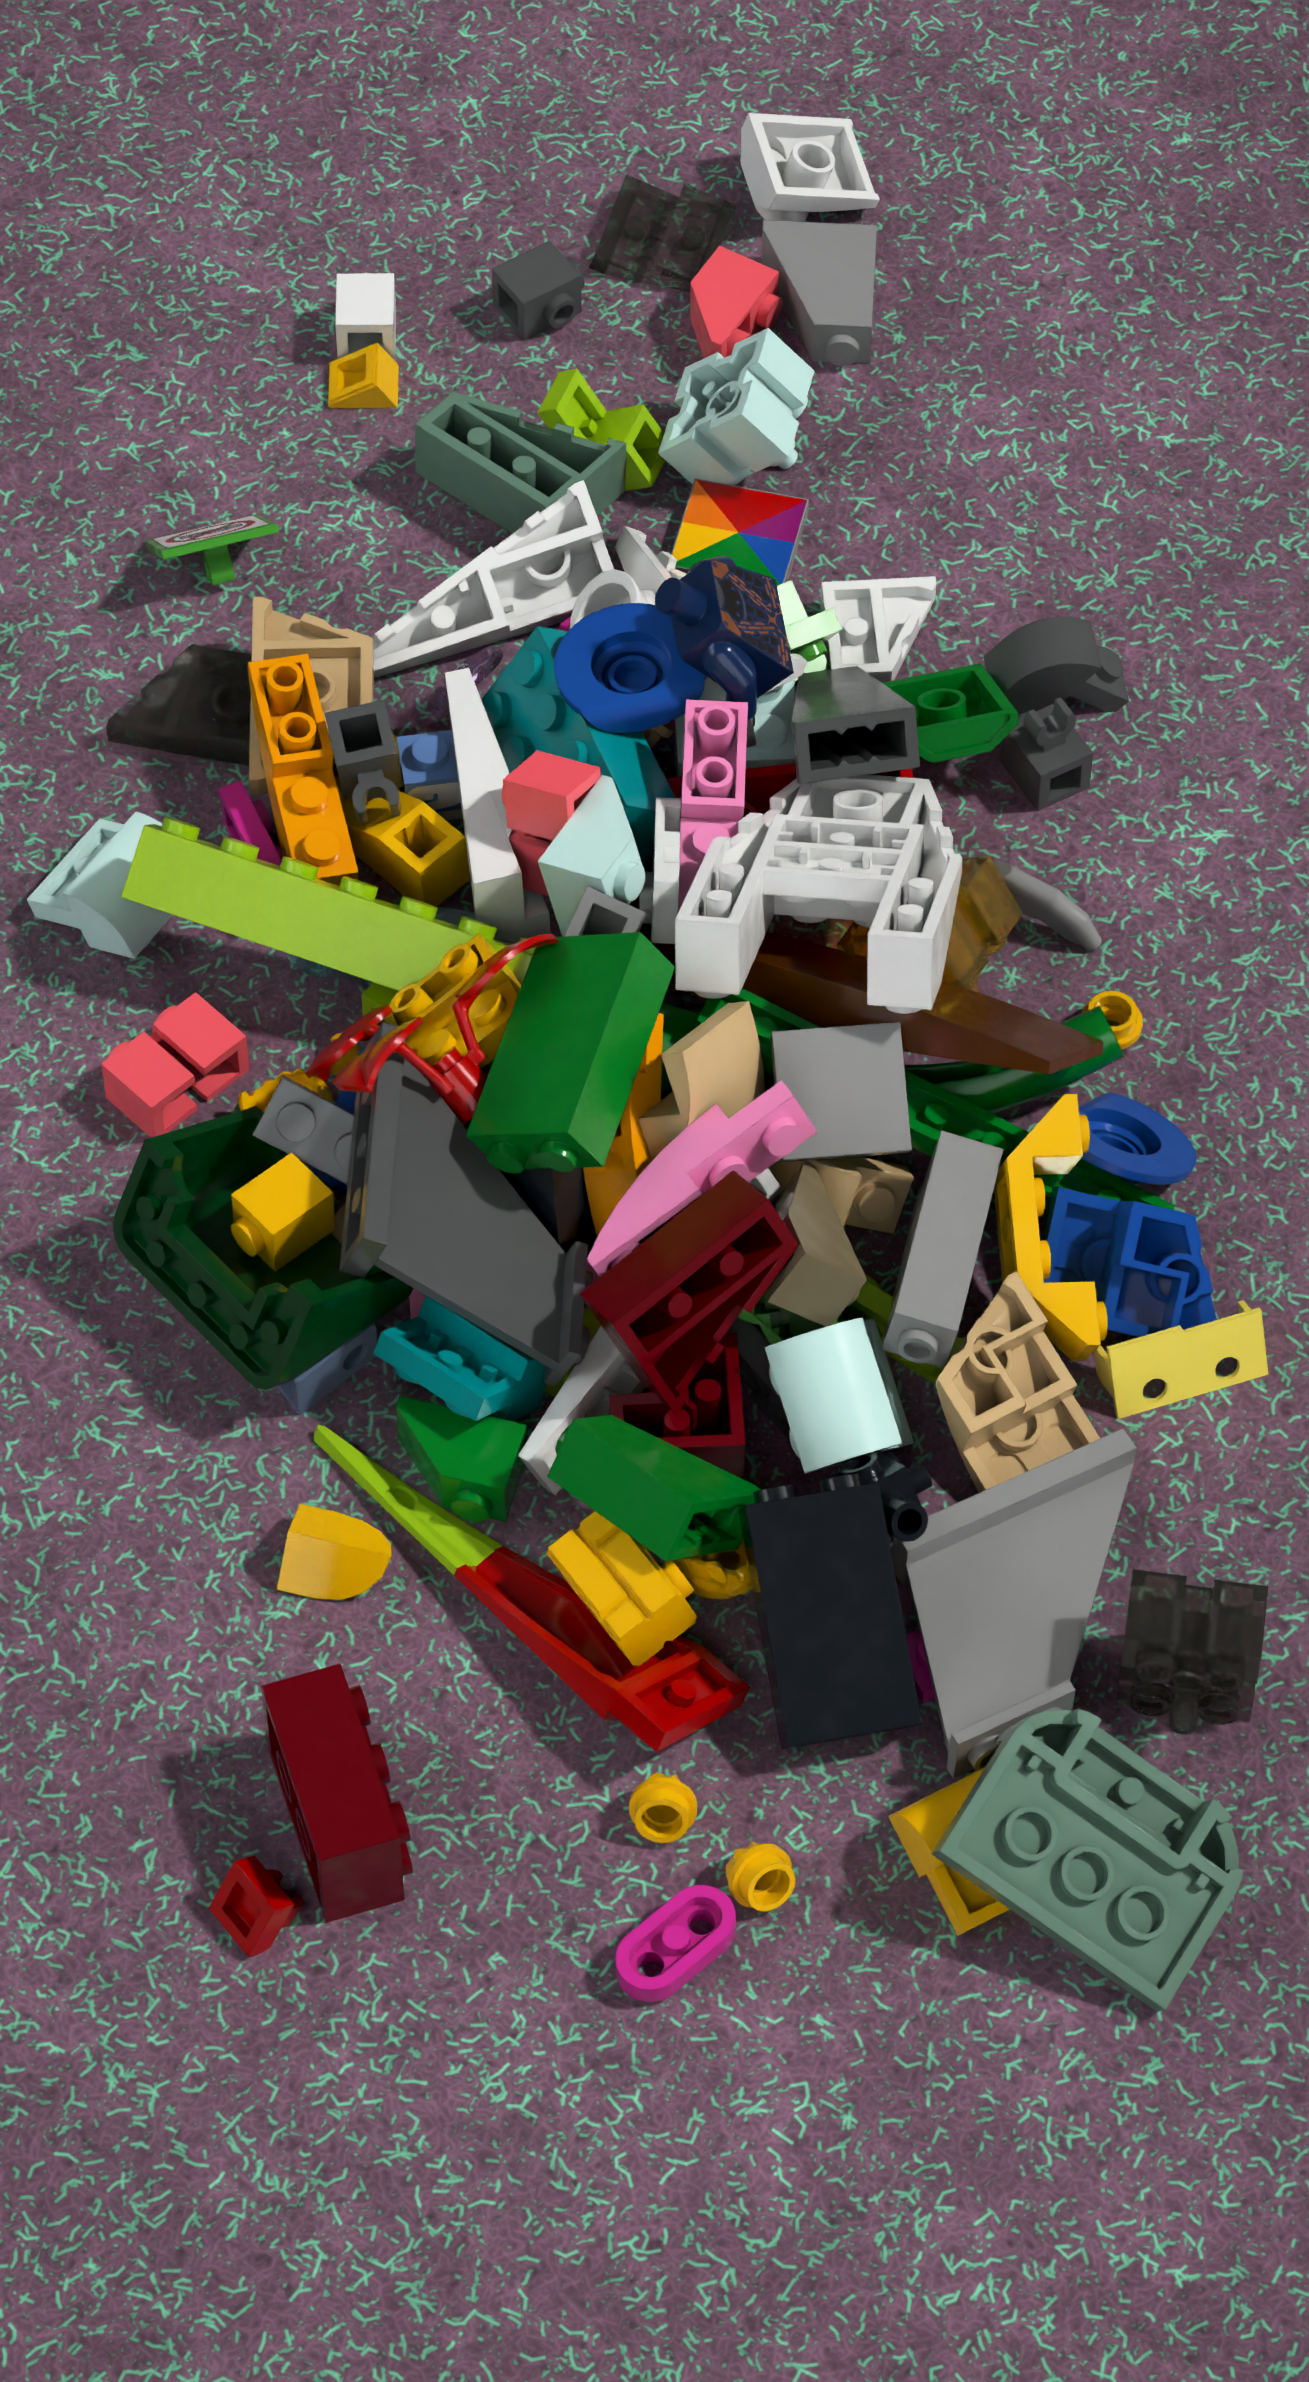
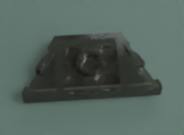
(193, 708)

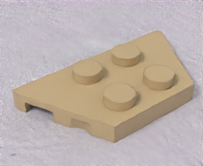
(338, 657)

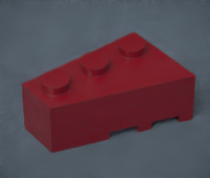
(689, 1284)

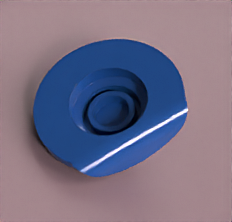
(625, 669)
(1136, 1142)

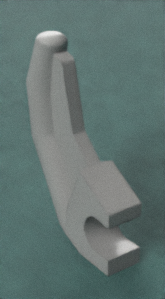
(1050, 906)

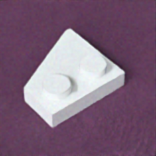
(876, 621)

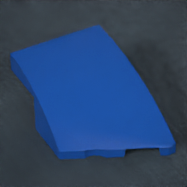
(1137, 1254)

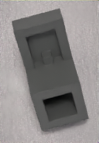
(1055, 661)

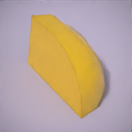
(331, 1555)

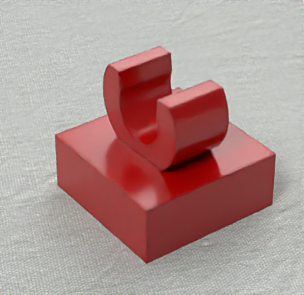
(254, 1905)

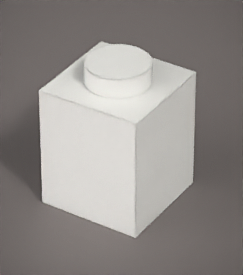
(365, 312)

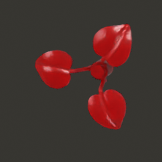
(452, 1075)

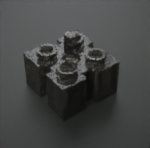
(1191, 1649)

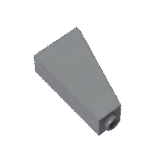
(941, 1249)

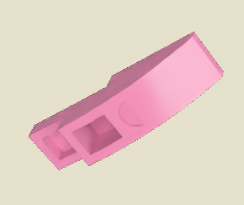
(710, 780)
(696, 1162)

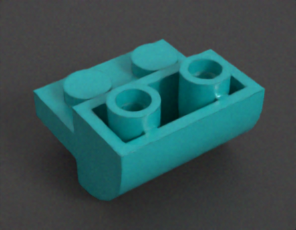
(463, 1364)

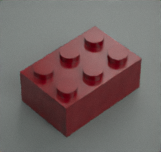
(337, 1792)

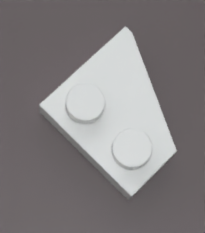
(661, 888)

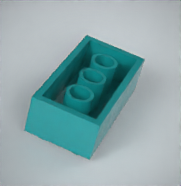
(533, 716)

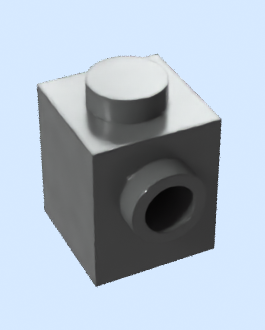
(537, 290)

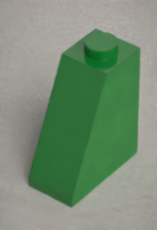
(651, 1488)

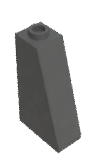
(851, 726)

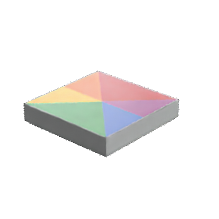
(743, 523)

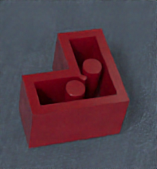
(707, 1423)

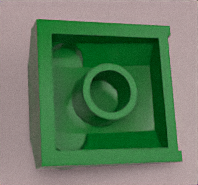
(957, 712)

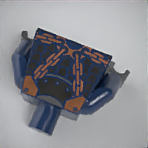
(729, 629)

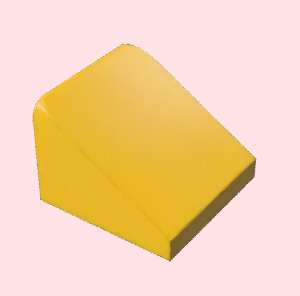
(364, 380)

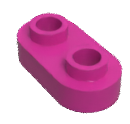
(672, 1945)

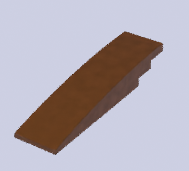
(964, 1025)

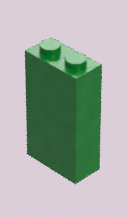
(570, 1052)

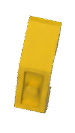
(1052, 1147)

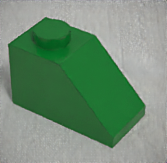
(464, 1461)

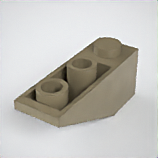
(824, 1269)

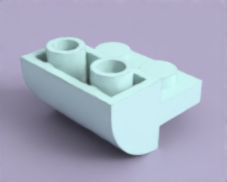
(88, 890)
(838, 1394)

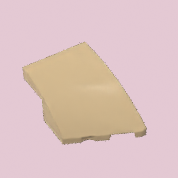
(707, 1067)
(1010, 1392)

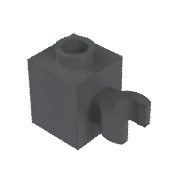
(1047, 755)
(366, 756)

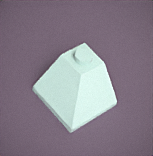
(592, 851)

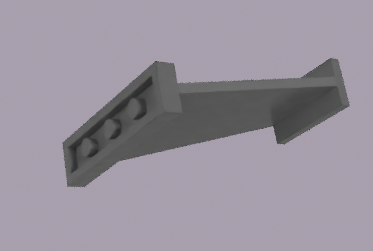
(454, 1225)

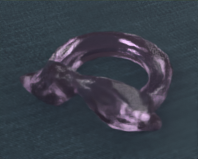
(480, 666)

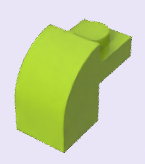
(576, 405)

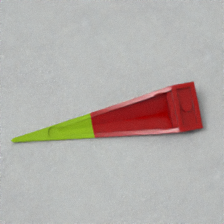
(658, 1701)

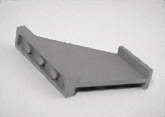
(1010, 1591)

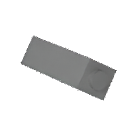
(825, 284)

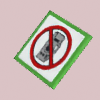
(213, 544)

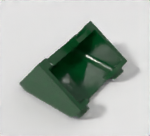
(180, 1238)

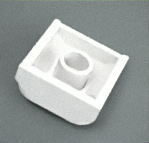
(803, 166)

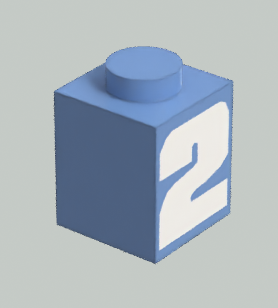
(431, 771)

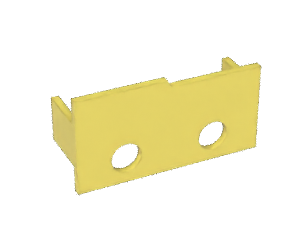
(1183, 1360)

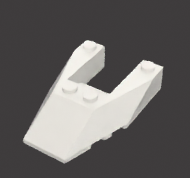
(821, 852)

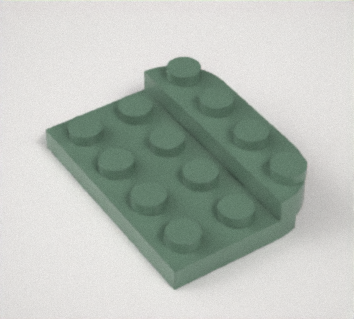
(1097, 1851)

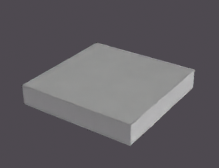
(848, 1087)

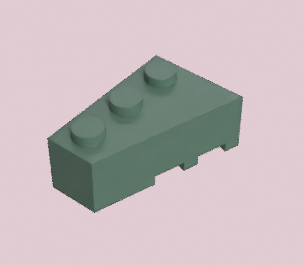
(511, 465)

